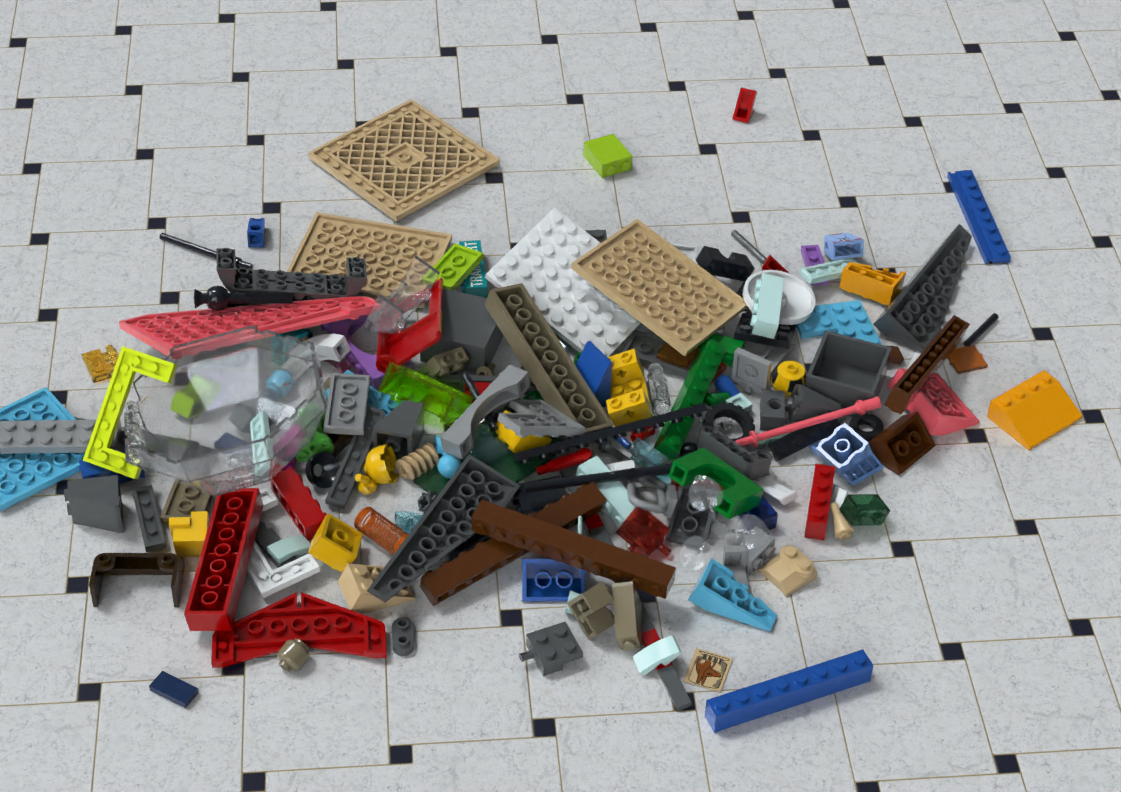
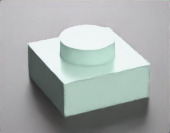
(741, 400)

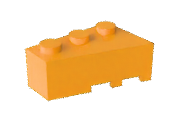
(872, 283)

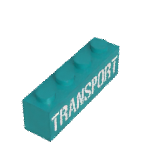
(476, 282)

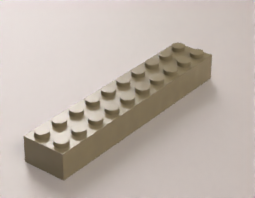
(545, 357)

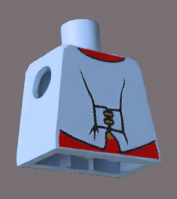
(837, 246)

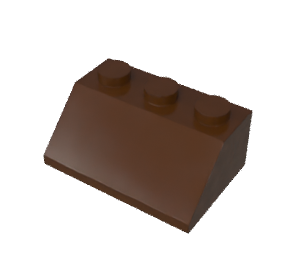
(902, 443)

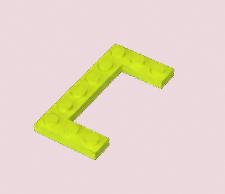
(128, 363)

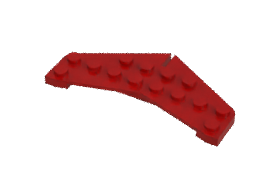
(314, 623)

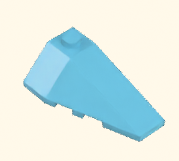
(724, 595)

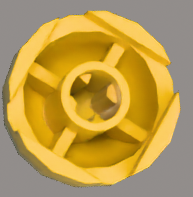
(381, 465)

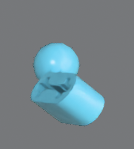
(447, 463)

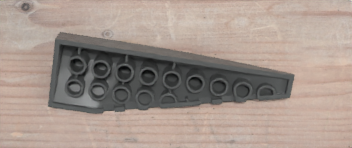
(920, 306)

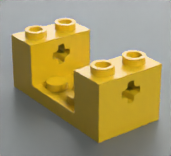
(629, 390)

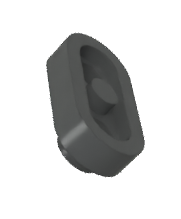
(402, 632)

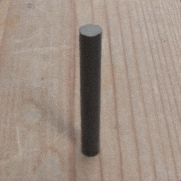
(970, 340)

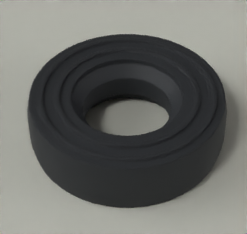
(867, 419)

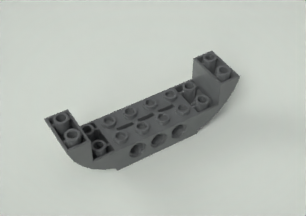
(302, 285)

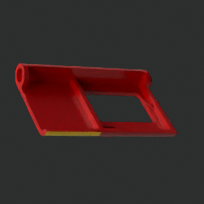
(413, 340)

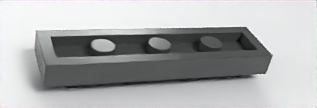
(149, 518)

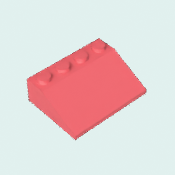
(939, 406)

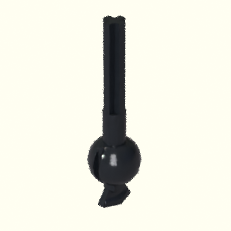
(218, 298)

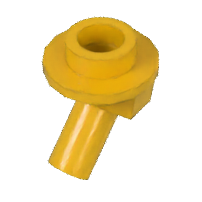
(365, 484)

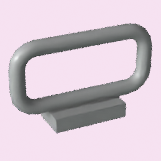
(666, 498)

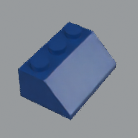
(550, 580)

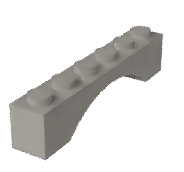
(506, 387)

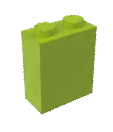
(607, 155)

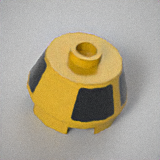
(787, 376)

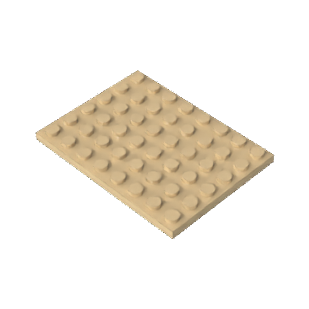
(384, 246)
(660, 286)

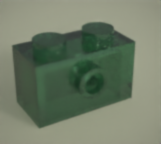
(864, 509)

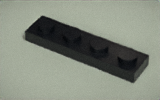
(801, 438)

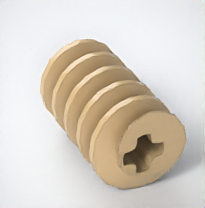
(417, 462)

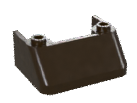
(137, 564)

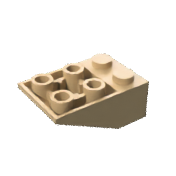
(354, 586)

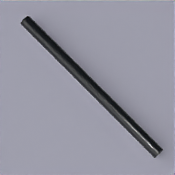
(596, 478)

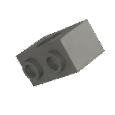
(773, 409)

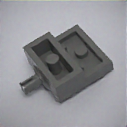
(551, 648)

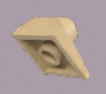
(789, 570)

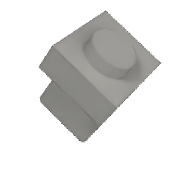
(734, 560)

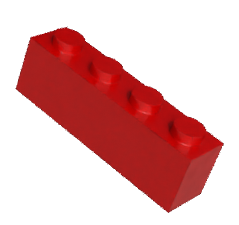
(298, 502)
(819, 502)

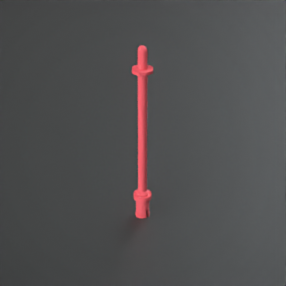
(859, 407)

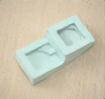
(289, 547)
(659, 652)

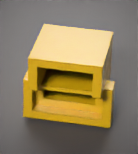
(188, 533)

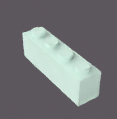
(767, 305)
(616, 494)

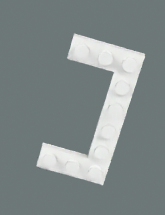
(272, 581)

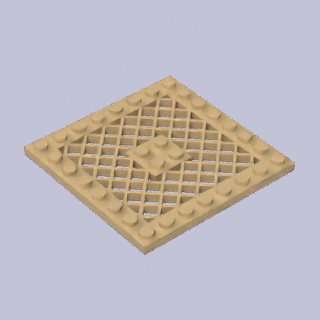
(403, 159)

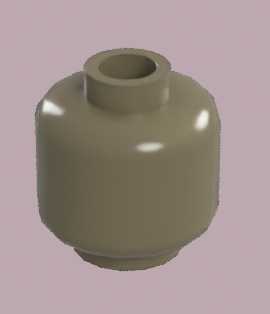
(293, 655)

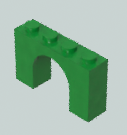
(739, 492)

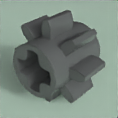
(426, 500)

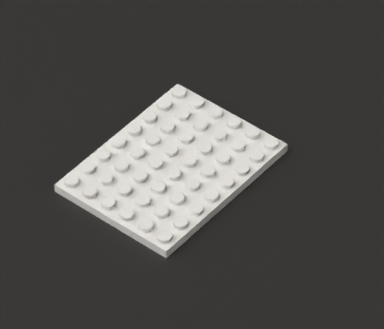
(565, 299)

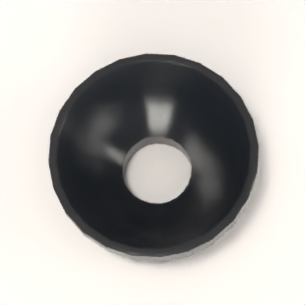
(329, 466)

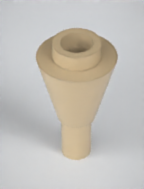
(842, 528)

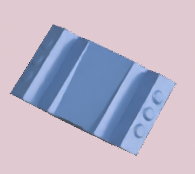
(848, 454)

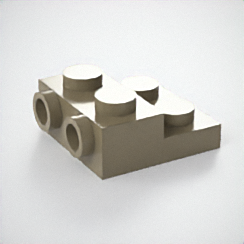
(445, 362)

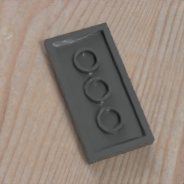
(647, 348)

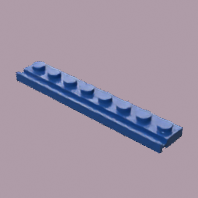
(978, 217)

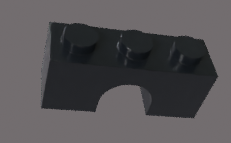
(735, 267)

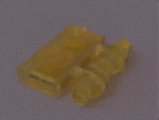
(96, 363)

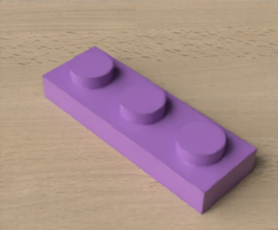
(812, 256)

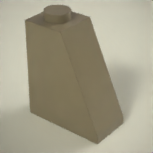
(627, 615)

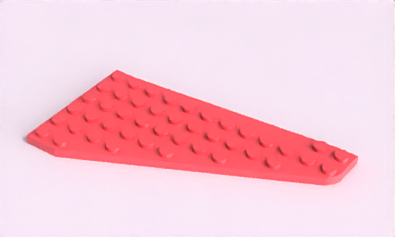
(176, 328)

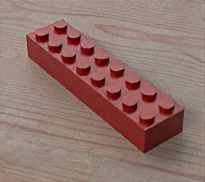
(224, 561)

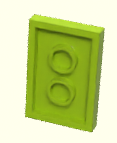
(457, 265)

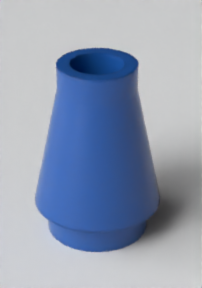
(725, 384)

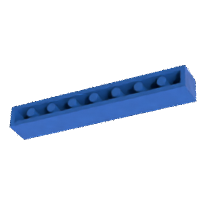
(788, 690)

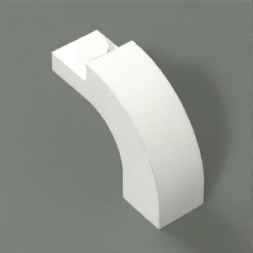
(331, 346)

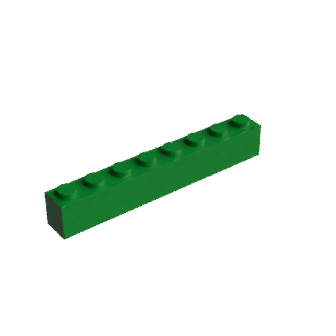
(691, 394)

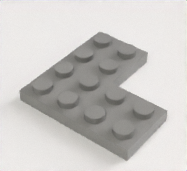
(539, 419)

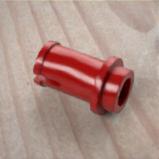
(644, 435)

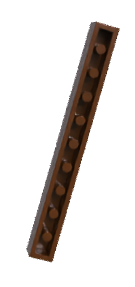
(926, 365)
(573, 548)
(493, 554)

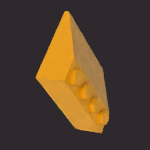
(1034, 410)

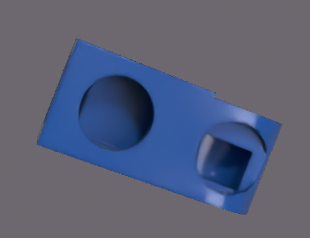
(256, 232)

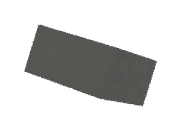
(469, 326)
(848, 369)

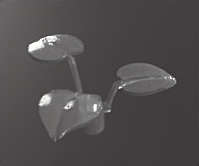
(750, 529)

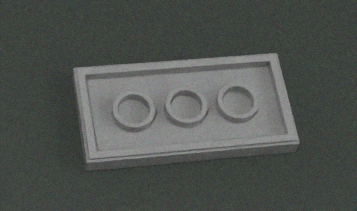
(347, 404)

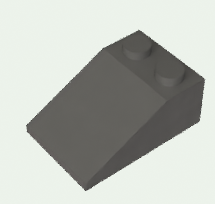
(687, 520)

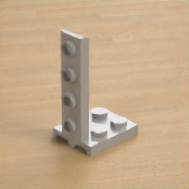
(755, 371)

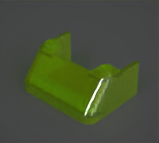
(414, 386)

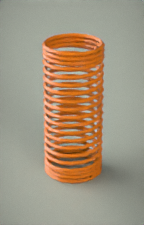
(365, 511)

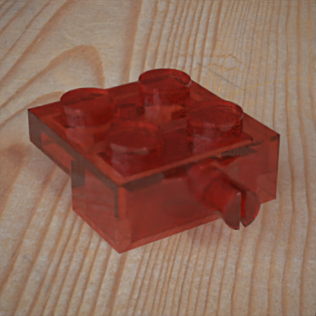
(644, 533)

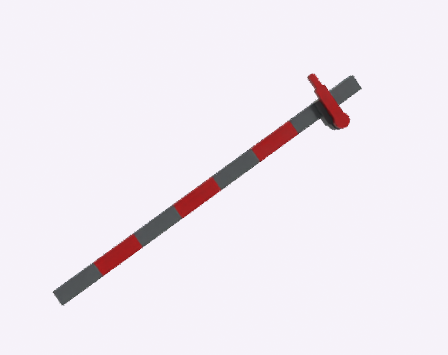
(567, 467)

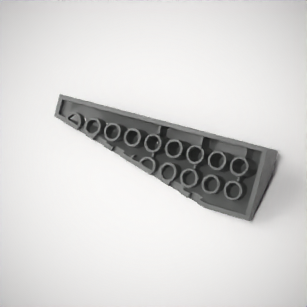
(443, 525)

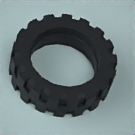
(730, 411)

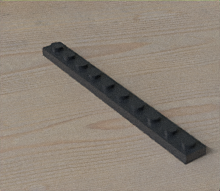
(601, 436)

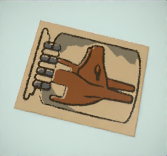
(708, 670)

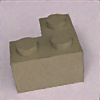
(592, 611)

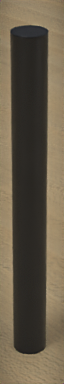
(475, 393)

